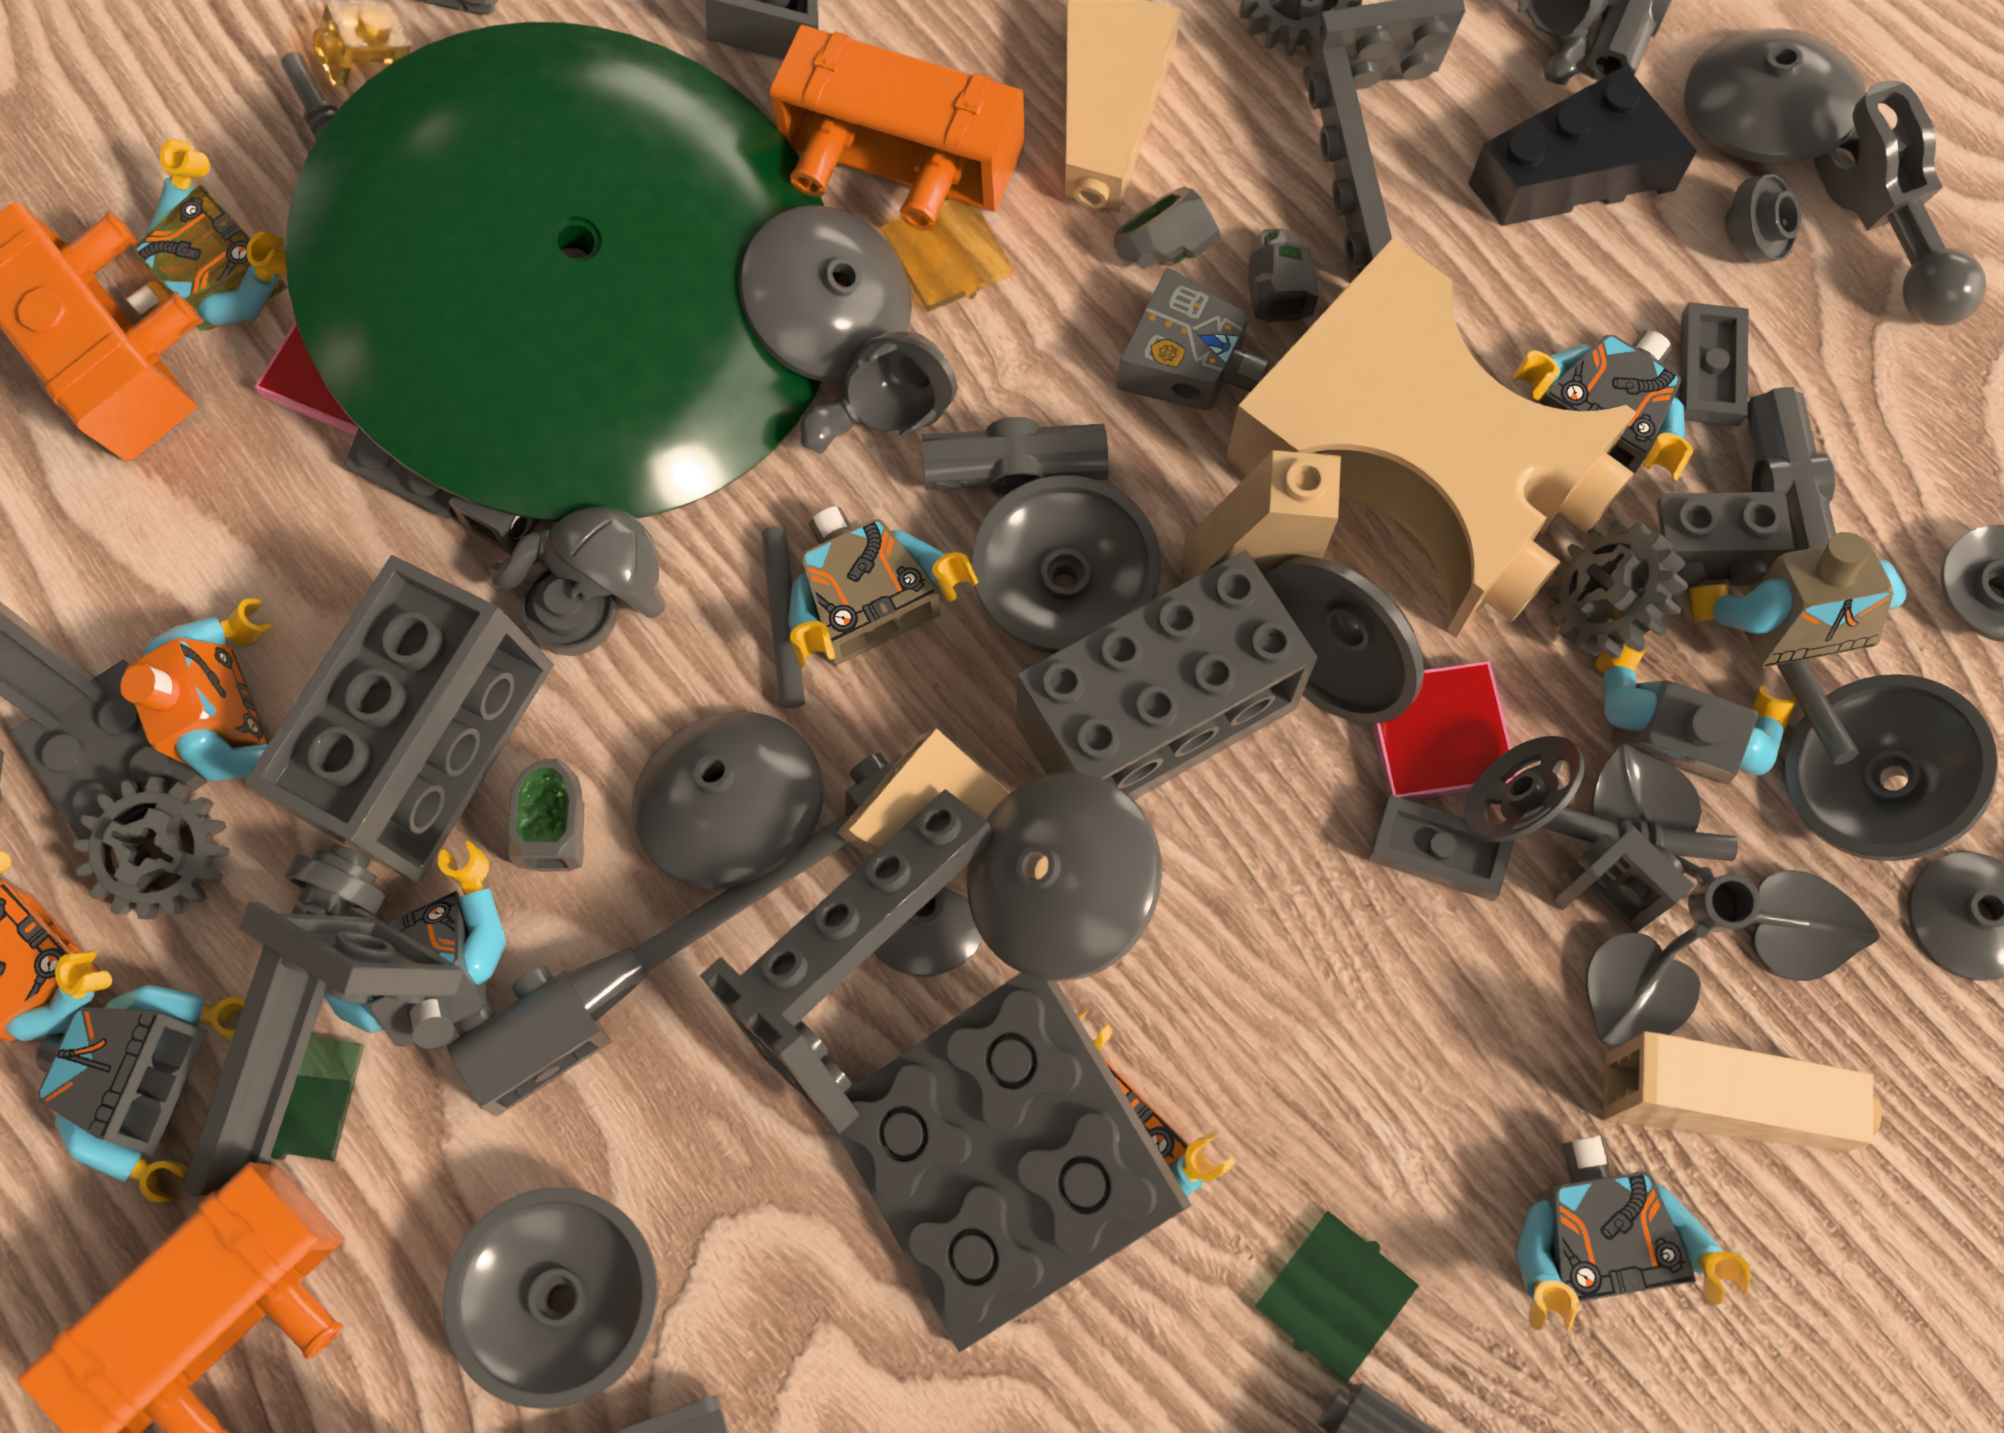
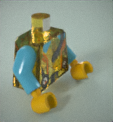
(203, 250)

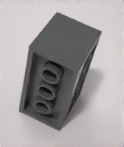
(1167, 682)
(402, 718)

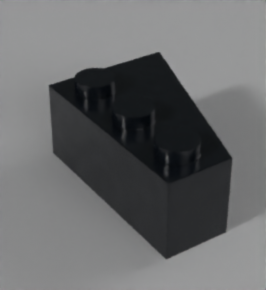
(1582, 151)

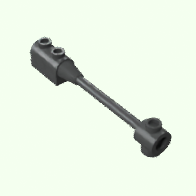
(558, 1016)

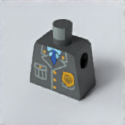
(1188, 347)

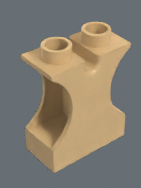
(1434, 436)

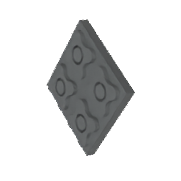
(1006, 1158)

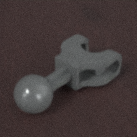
(1891, 185)

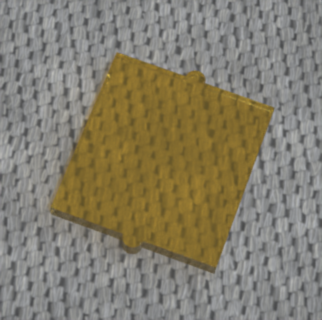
(952, 257)

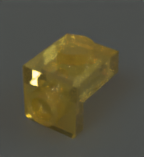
(357, 36)

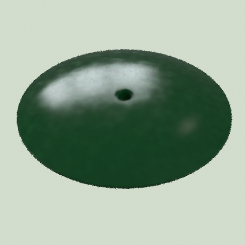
(487, 352)

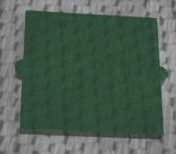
(319, 1100)
(1336, 1296)

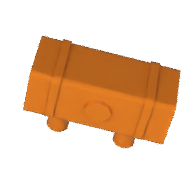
(898, 122)
(80, 339)
(187, 1308)

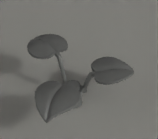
(1802, 919)

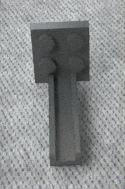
(1352, 54)
(80, 726)
(838, 938)
(298, 964)

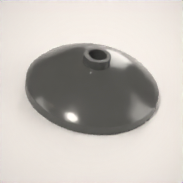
(1774, 95)
(798, 305)
(1056, 530)
(1363, 641)
(1903, 730)
(744, 821)
(1096, 885)
(503, 1288)

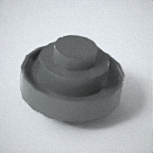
(1764, 219)
(565, 623)
(336, 881)

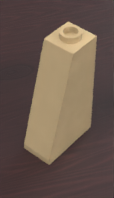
(1111, 88)
(1274, 514)
(912, 784)
(1738, 1094)

